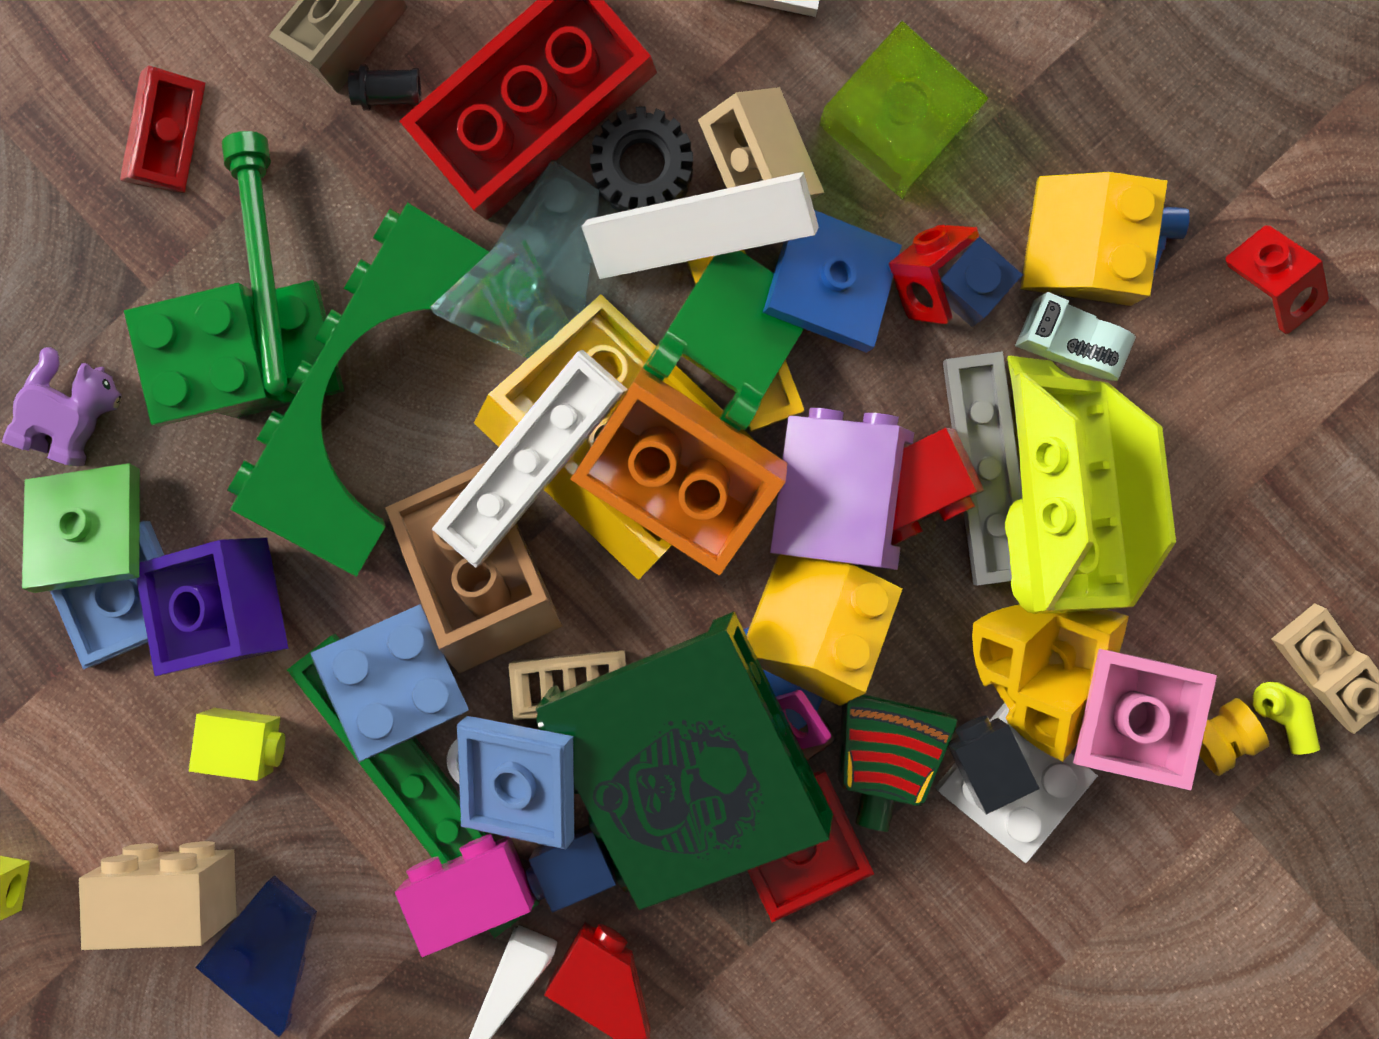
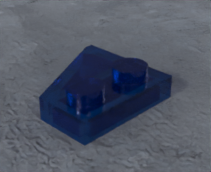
(263, 954)

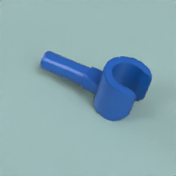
(1173, 226)

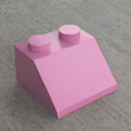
(1145, 719)

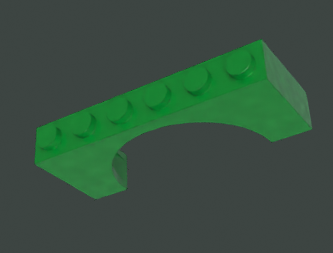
(293, 481)

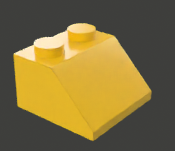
(1094, 236)
(822, 625)

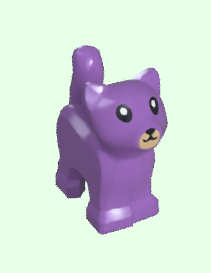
(46, 411)

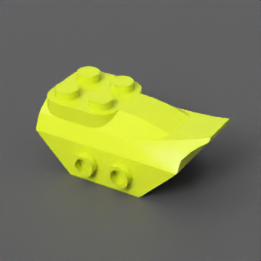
(1092, 494)

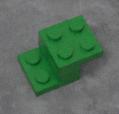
(204, 353)

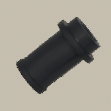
(384, 87)

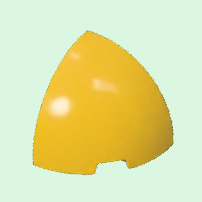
(1044, 668)

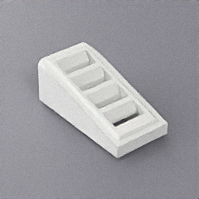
(520, 967)

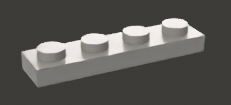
(985, 426)

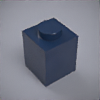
(978, 281)
(571, 873)

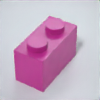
(464, 894)

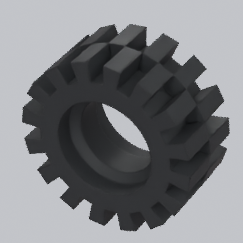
(635, 129)

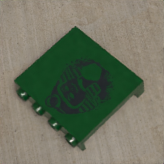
(688, 766)

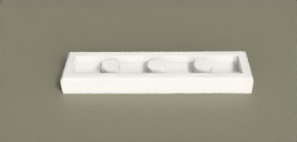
(701, 226)
(529, 458)

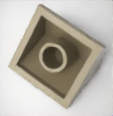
(335, 34)

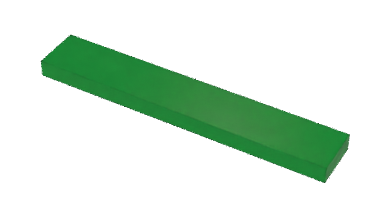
(405, 778)

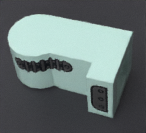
(1075, 338)

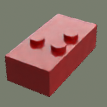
(528, 98)

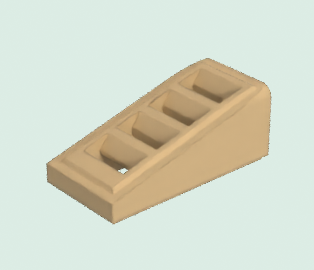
(520, 670)

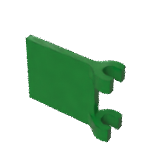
(728, 334)

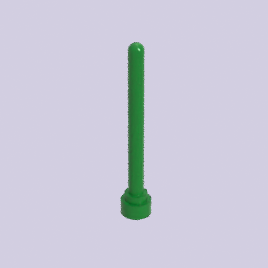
(248, 158)

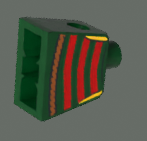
(890, 754)

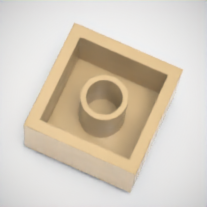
(157, 897)

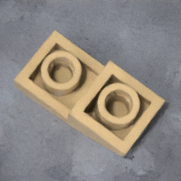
(1331, 667)

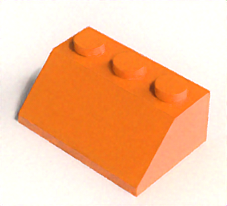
(681, 472)

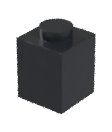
(991, 763)

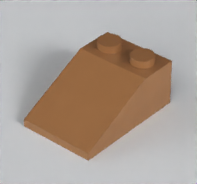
(471, 608)

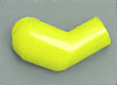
(1290, 710)

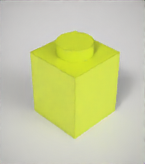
(236, 744)

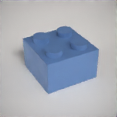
(389, 683)

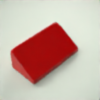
(162, 130)

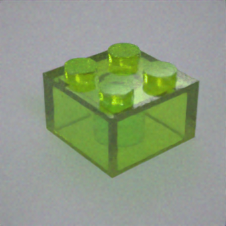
(902, 109)

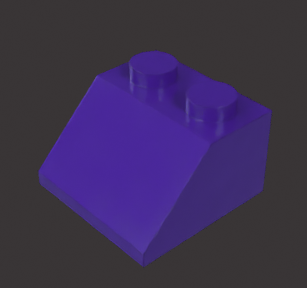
(211, 605)

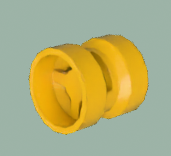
(1231, 735)

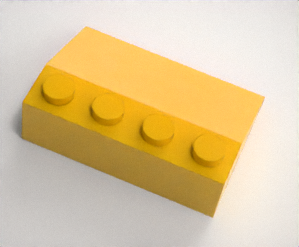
(622, 352)

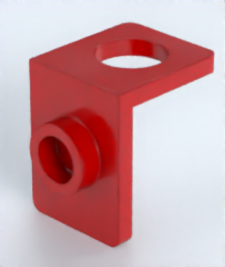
(921, 265)
(1282, 272)

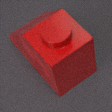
(601, 984)

